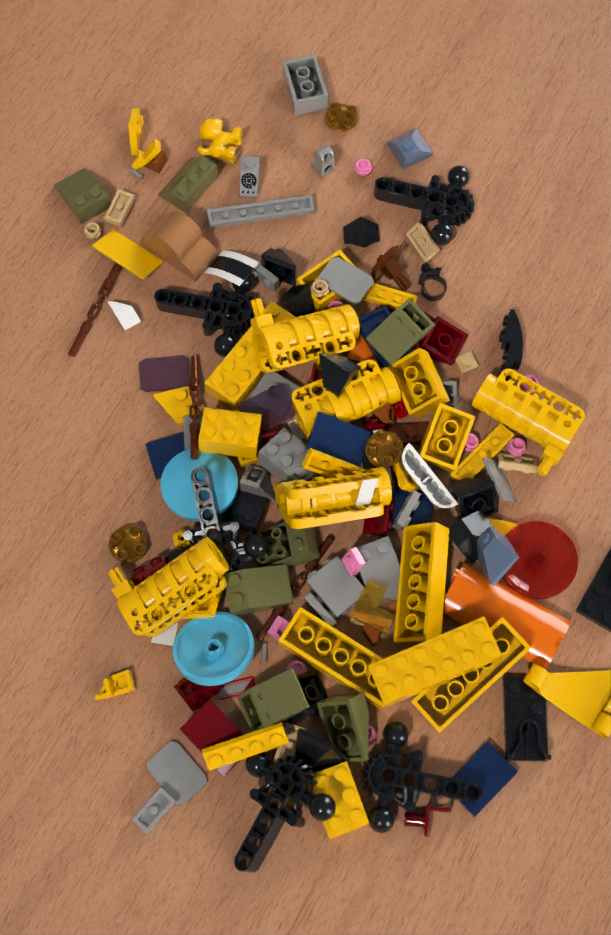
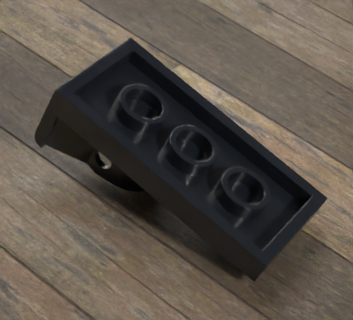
(597, 599)
(524, 722)

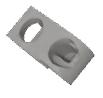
(323, 158)

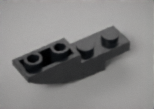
(511, 343)

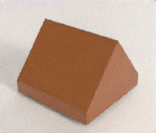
(158, 162)
(386, 414)
(371, 634)

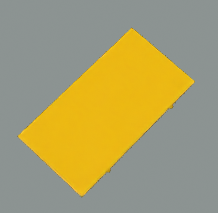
(128, 254)

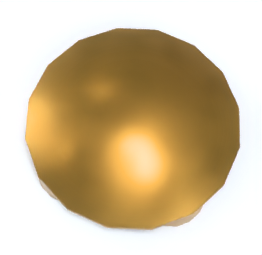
(341, 117)
(384, 449)
(128, 544)

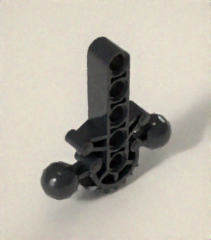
(423, 199)
(230, 323)
(254, 545)
(289, 769)
(382, 817)

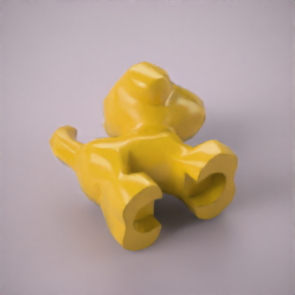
(212, 131)

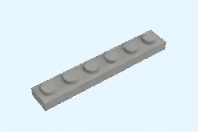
(260, 211)

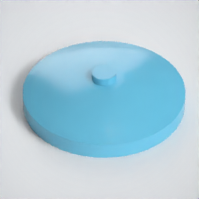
(178, 488)
(213, 649)

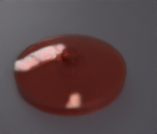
(545, 560)

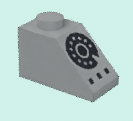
(249, 177)

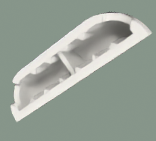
(426, 479)

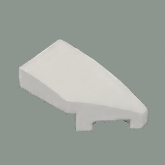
(125, 314)

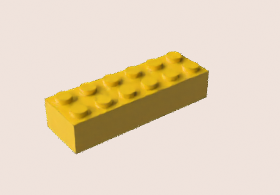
(240, 370)
(421, 583)
(332, 654)
(435, 661)
(448, 700)

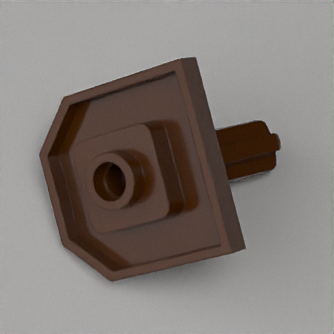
(388, 265)

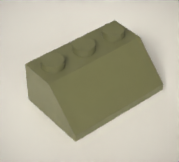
(190, 183)

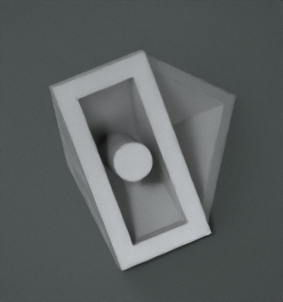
(257, 482)

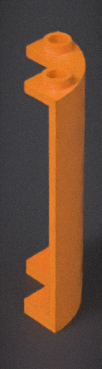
(474, 598)

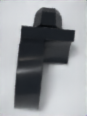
(427, 274)

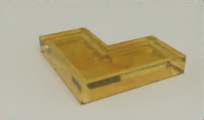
(367, 609)

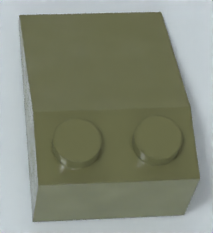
(83, 195)
(258, 589)
(347, 724)

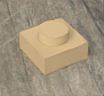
(466, 363)

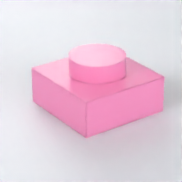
(353, 561)
(278, 627)

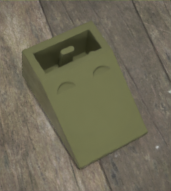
(400, 332)
(288, 546)
(273, 701)

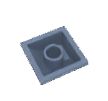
(409, 148)
(495, 554)

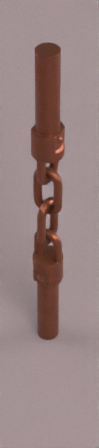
(86, 326)
(194, 385)
(310, 566)

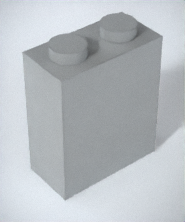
(335, 587)

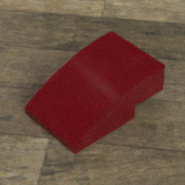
(443, 341)
(210, 728)

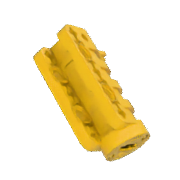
(301, 336)
(361, 397)
(529, 414)
(331, 499)
(170, 589)

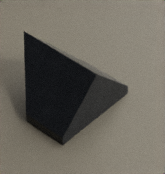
(361, 232)
(298, 300)
(337, 372)

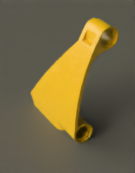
(578, 694)

